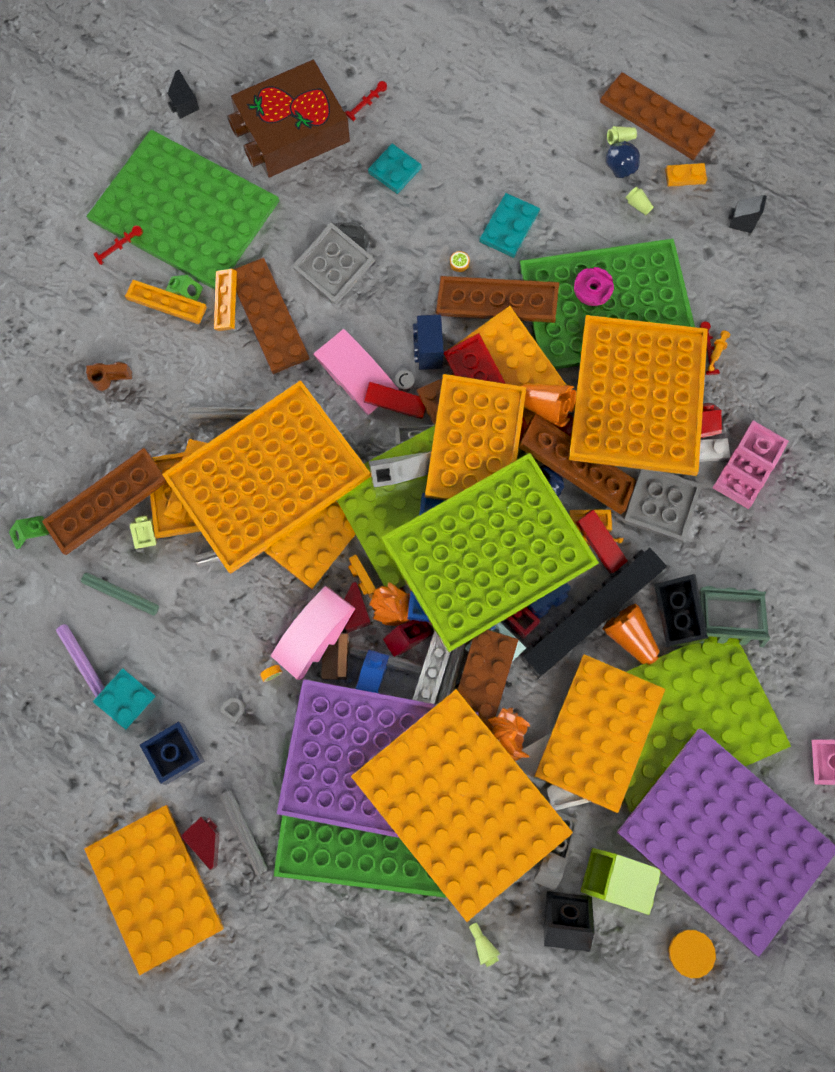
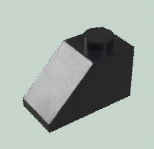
(181, 97)
(747, 213)

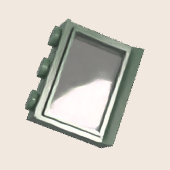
(735, 614)

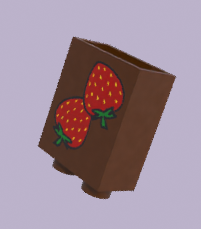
(289, 119)

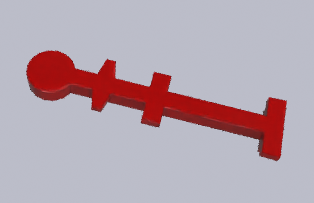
(381, 87)
(136, 231)
(706, 325)

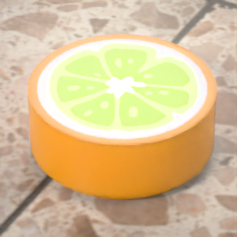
(459, 261)
(270, 673)

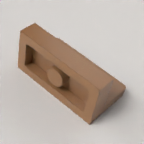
(336, 659)

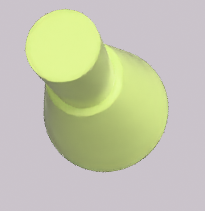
(486, 951)

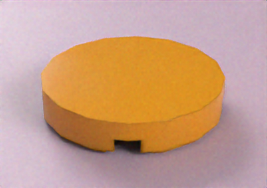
(692, 953)

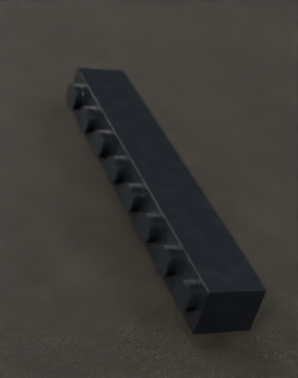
(593, 613)

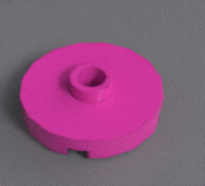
(600, 280)

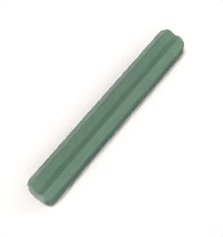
(120, 594)

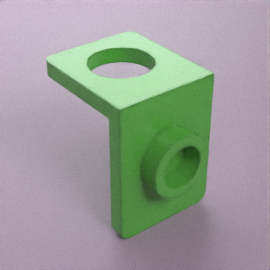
(179, 285)
(27, 529)

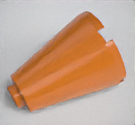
(550, 401)
(633, 634)

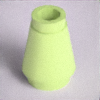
(619, 134)
(639, 200)

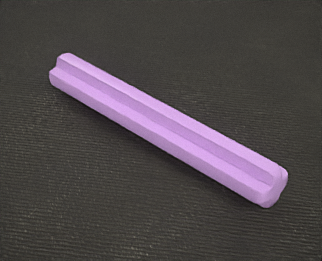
(80, 659)

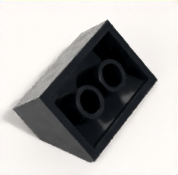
(681, 611)

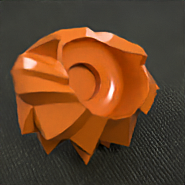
(390, 605)
(509, 731)

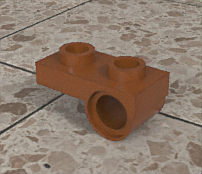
(110, 372)

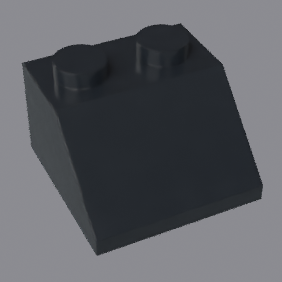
(568, 921)

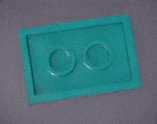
(509, 225)

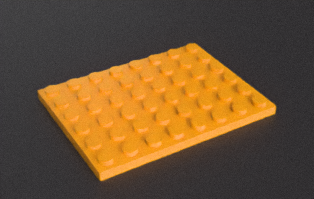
(640, 395)
(266, 476)
(461, 805)

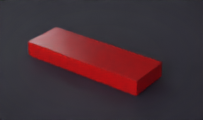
(394, 400)
(601, 541)

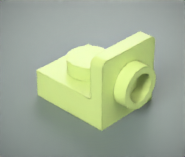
(143, 532)

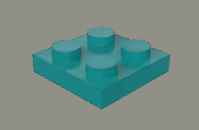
(394, 168)
(124, 698)

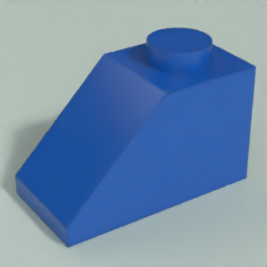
(372, 672)

